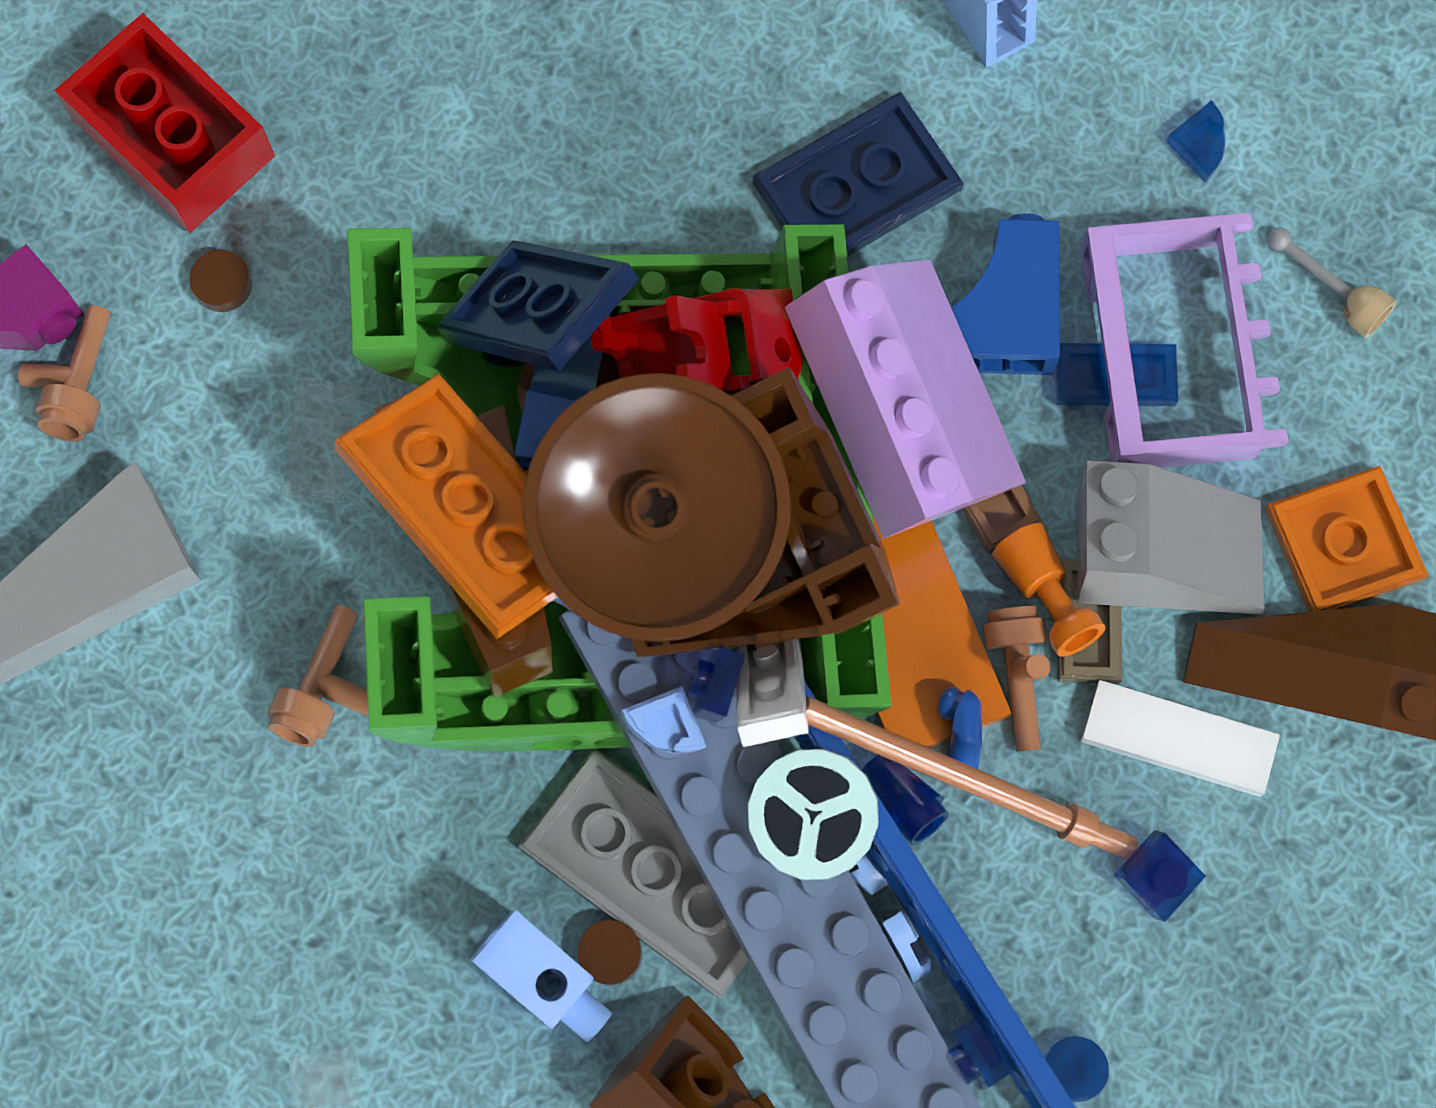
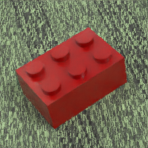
(166, 122)

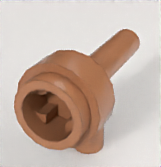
(64, 405)
(1014, 631)
(301, 714)

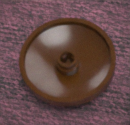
(656, 507)

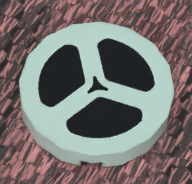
(813, 814)

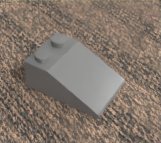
(1166, 541)

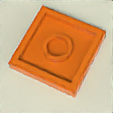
(1346, 541)

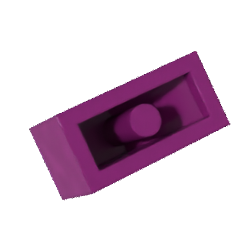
(33, 304)

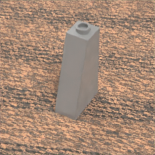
(92, 574)

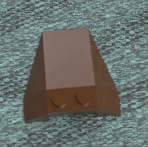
(833, 558)

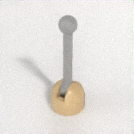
(1363, 307)

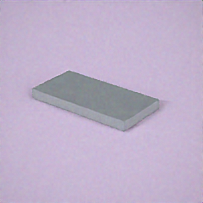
(626, 858)

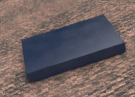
(862, 175)
(537, 304)

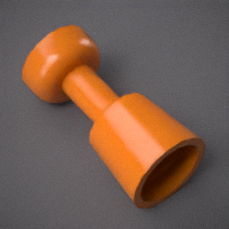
(1037, 571)

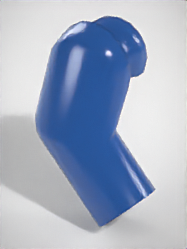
(966, 732)

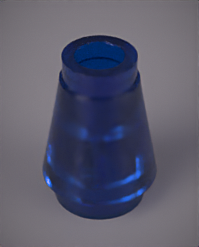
(907, 798)

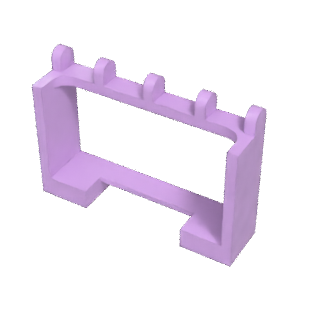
(1103, 288)

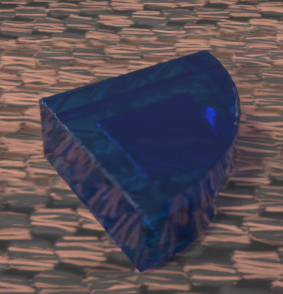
(1201, 141)

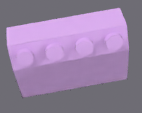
(904, 393)

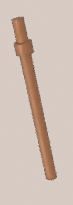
(1072, 822)

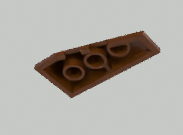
(1339, 663)
(680, 1065)

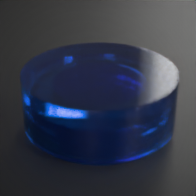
(1079, 1067)

